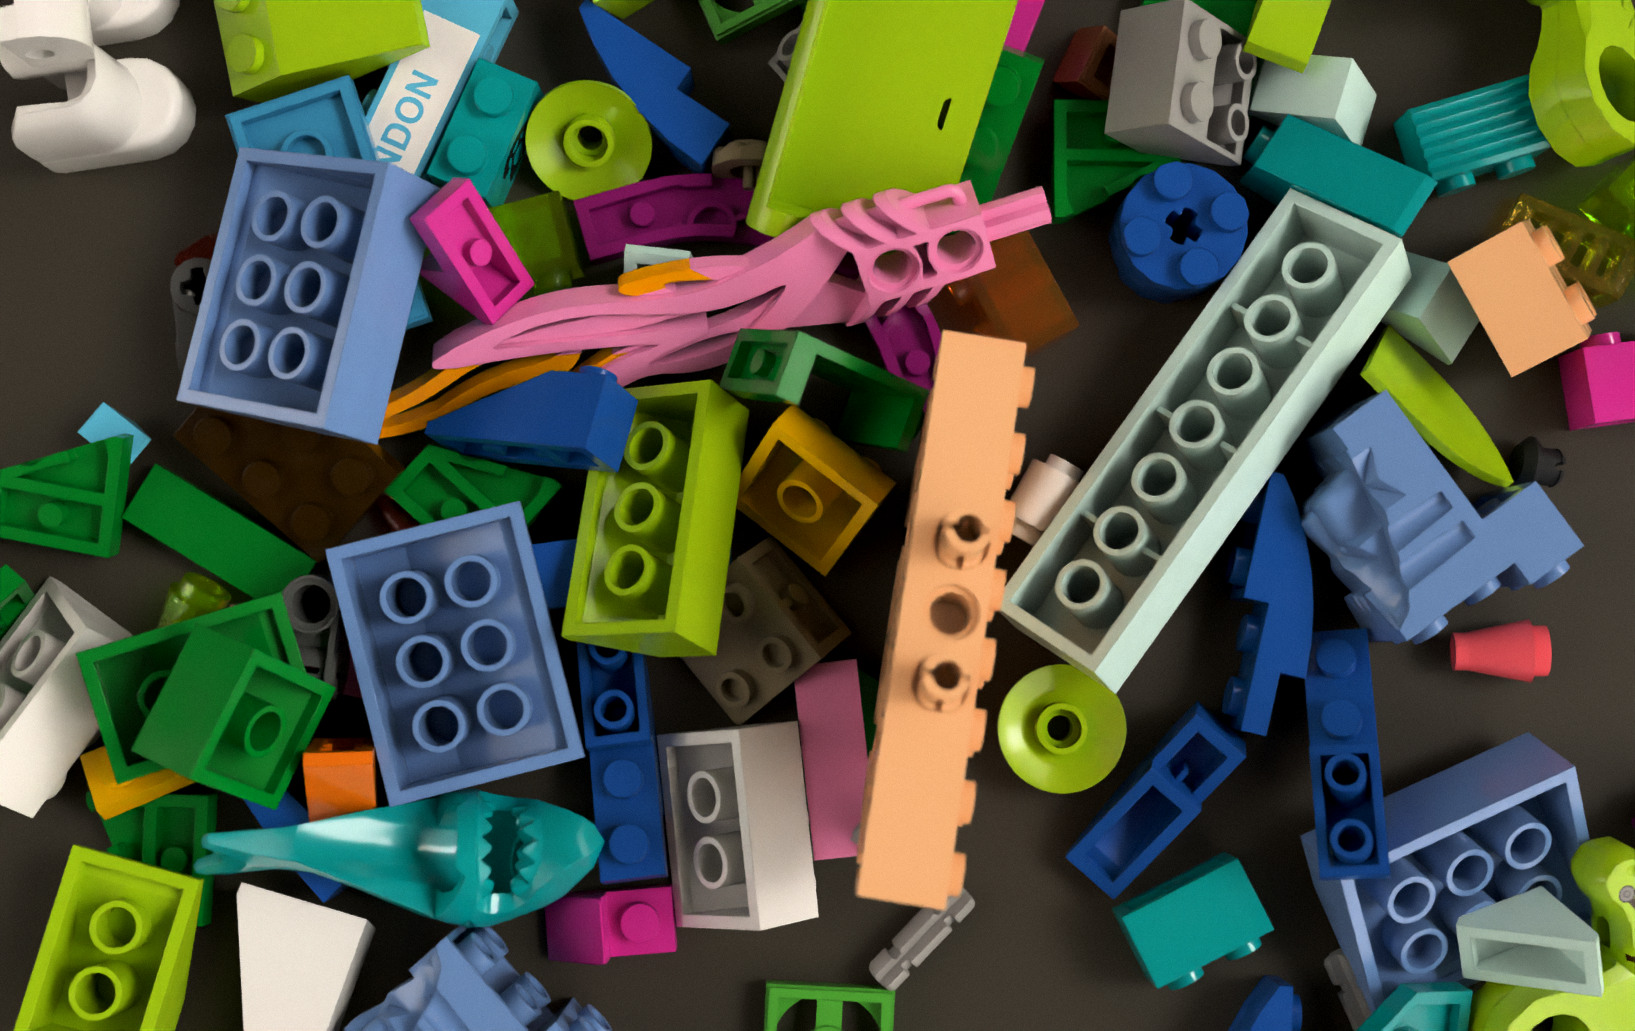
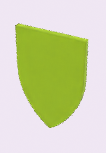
(1433, 408)

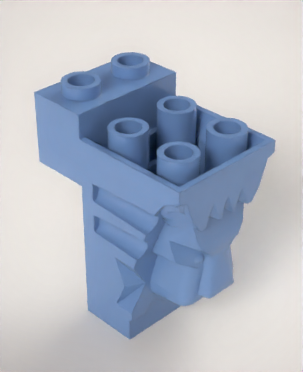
(1409, 534)
(473, 988)

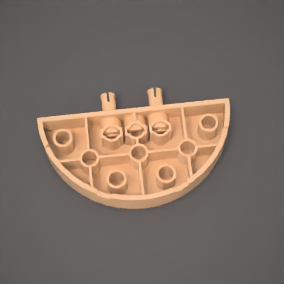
(938, 623)

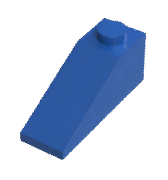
(545, 421)

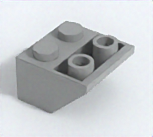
(1180, 84)

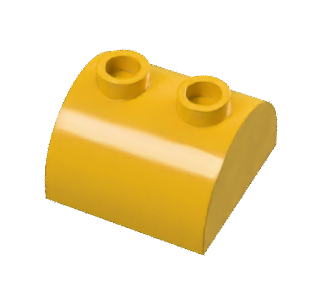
(810, 489)

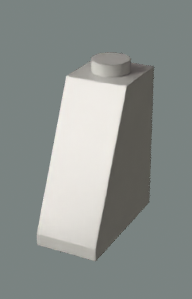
(297, 961)

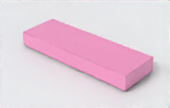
(832, 754)

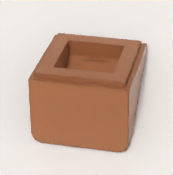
(1088, 63)

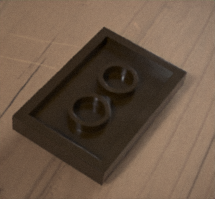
(296, 478)

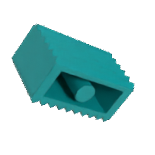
(1472, 136)

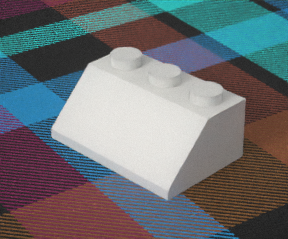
(44, 694)
(738, 827)

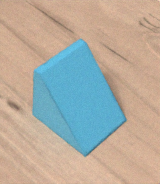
(108, 423)

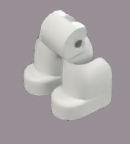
(114, 107)

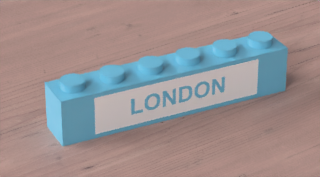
(423, 89)

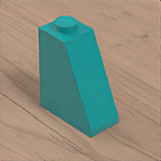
(1335, 174)

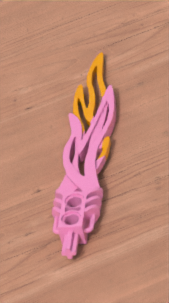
(658, 312)

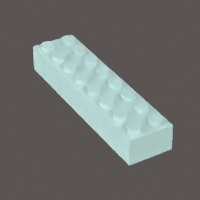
(1205, 437)

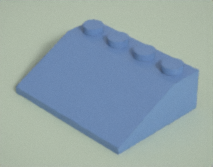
(308, 292)
(455, 653)
(1454, 848)

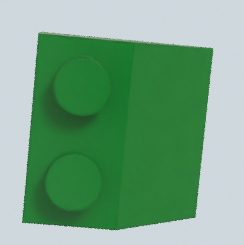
(233, 718)

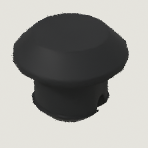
(1534, 463)

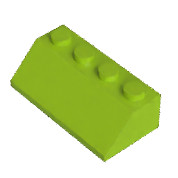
(661, 527)

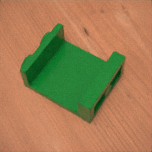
(777, 363)

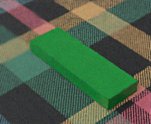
(216, 535)

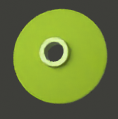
(583, 167)
(1094, 735)

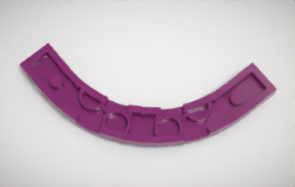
(716, 210)

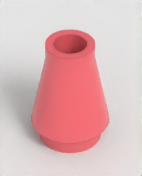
(1505, 651)

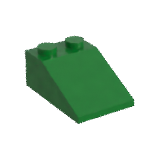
(131, 672)

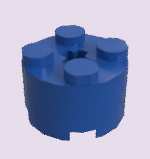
(1200, 205)

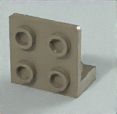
(768, 632)

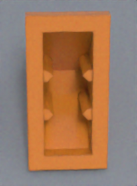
(340, 776)

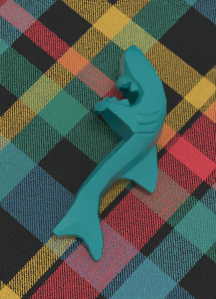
(447, 858)

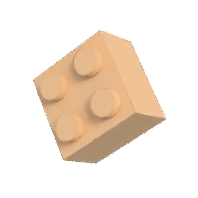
(1523, 296)

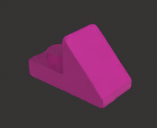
(469, 252)
(611, 923)

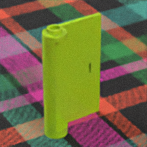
(869, 100)

